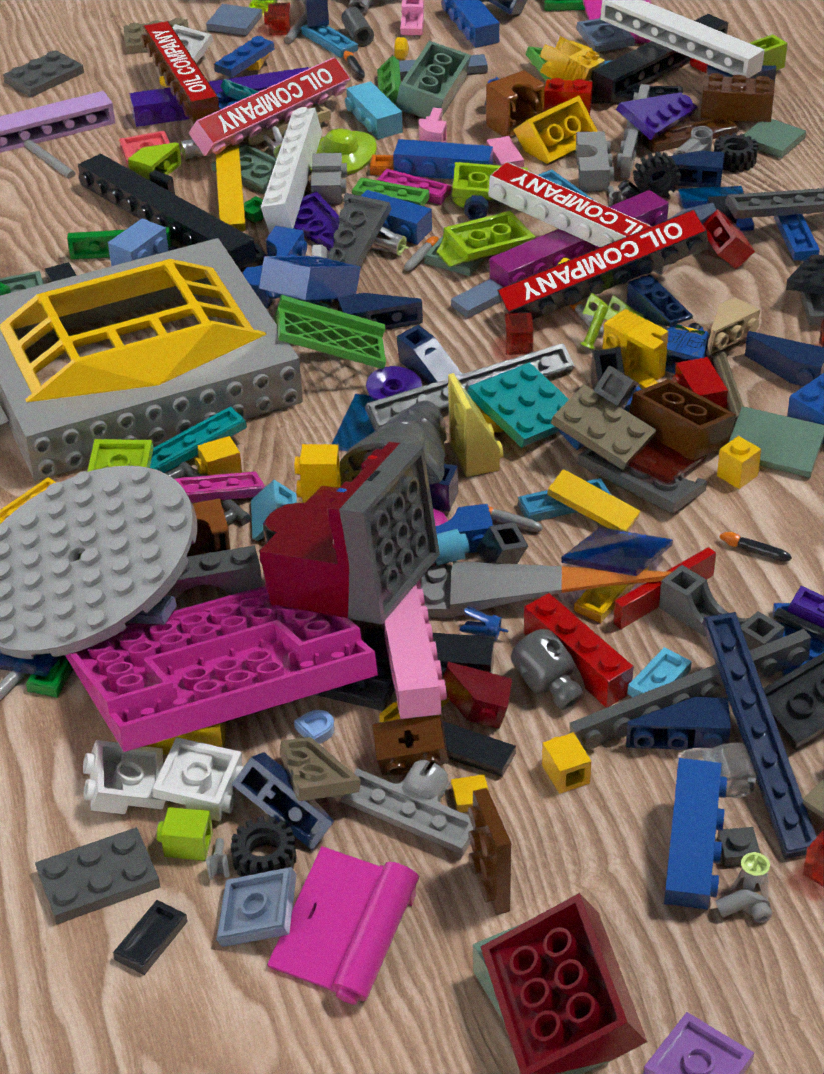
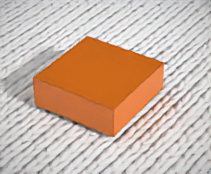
(380, 163)

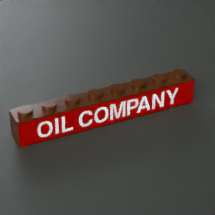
(179, 70)

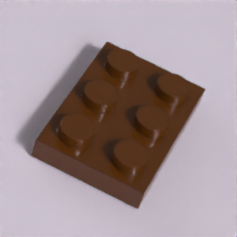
(490, 851)

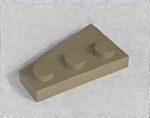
(315, 771)

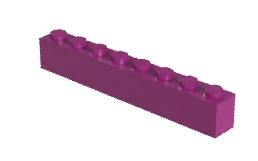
(554, 246)

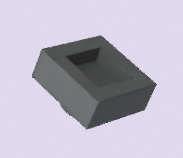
(736, 844)

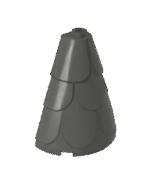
(415, 425)

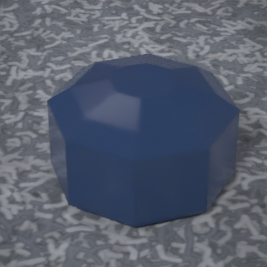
(476, 207)

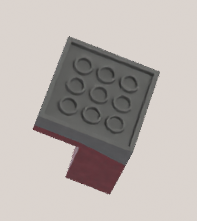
(356, 544)

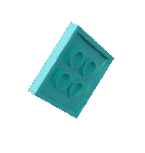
(520, 403)

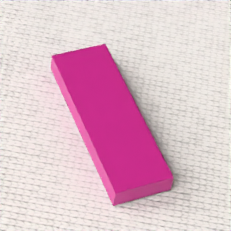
(437, 191)
(222, 486)

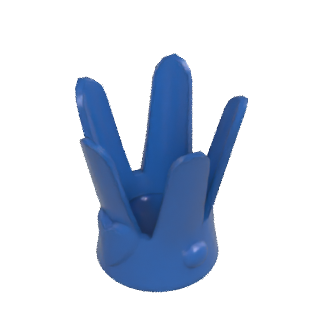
(488, 626)

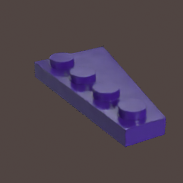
(657, 113)
(317, 220)

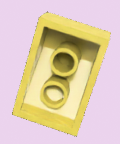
(470, 434)

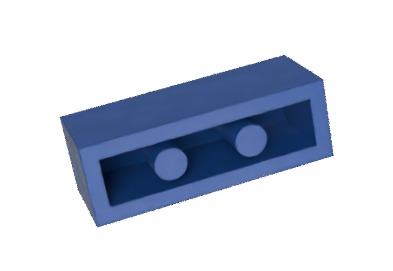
(405, 217)

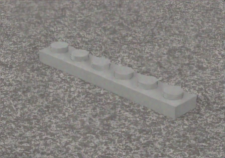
(631, 140)

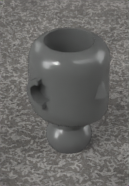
(547, 667)

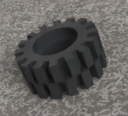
(738, 151)
(652, 165)
(261, 835)

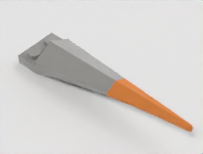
(489, 585)

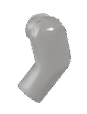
(748, 902)

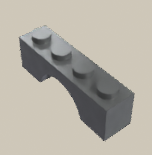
(230, 569)
(690, 600)

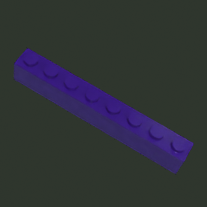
(161, 106)

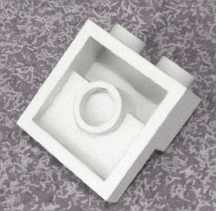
(121, 777)
(199, 777)

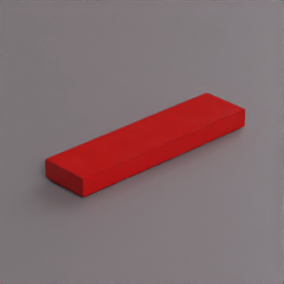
(647, 596)

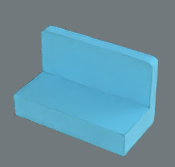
(265, 502)

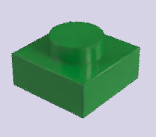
(253, 209)

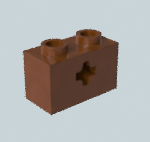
(395, 737)

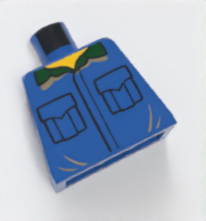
(685, 344)

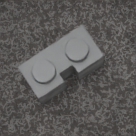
(328, 176)

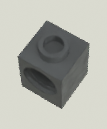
(616, 387)

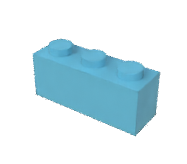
(374, 110)

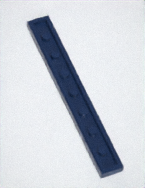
(760, 734)

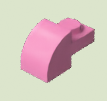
(412, 17)
(433, 127)

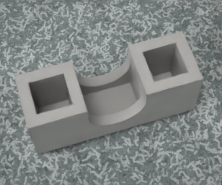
(593, 161)

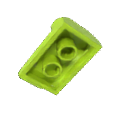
(472, 180)
(482, 238)

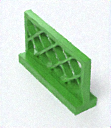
(332, 330)

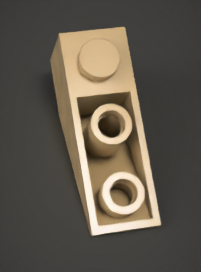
(732, 324)

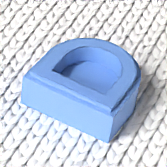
(315, 724)

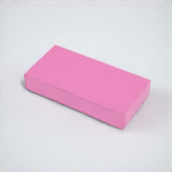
(505, 151)

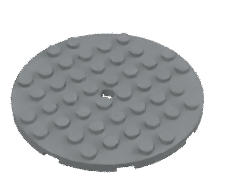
(132, 546)

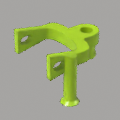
(603, 312)

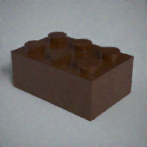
(737, 98)
(683, 419)

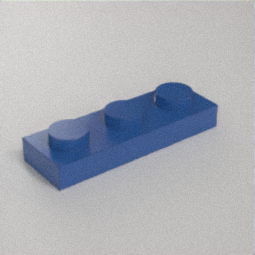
(244, 56)
(797, 236)

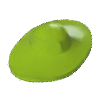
(355, 147)

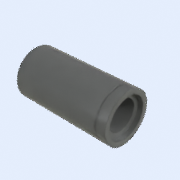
(357, 26)

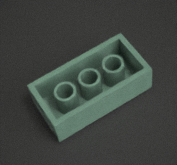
(433, 80)

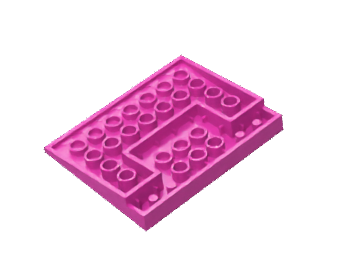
(217, 665)

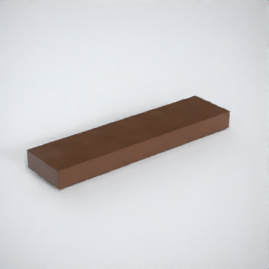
(679, 135)

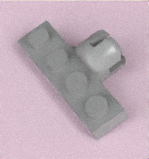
(414, 805)

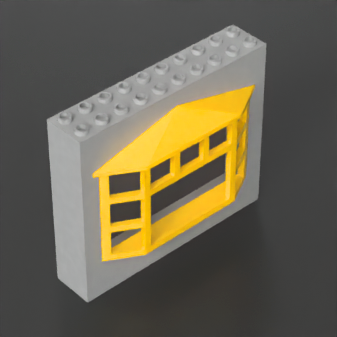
(147, 385)

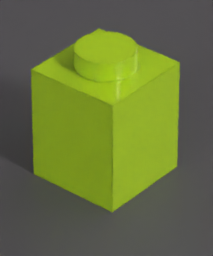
(185, 833)

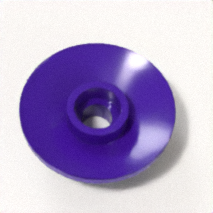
(391, 381)

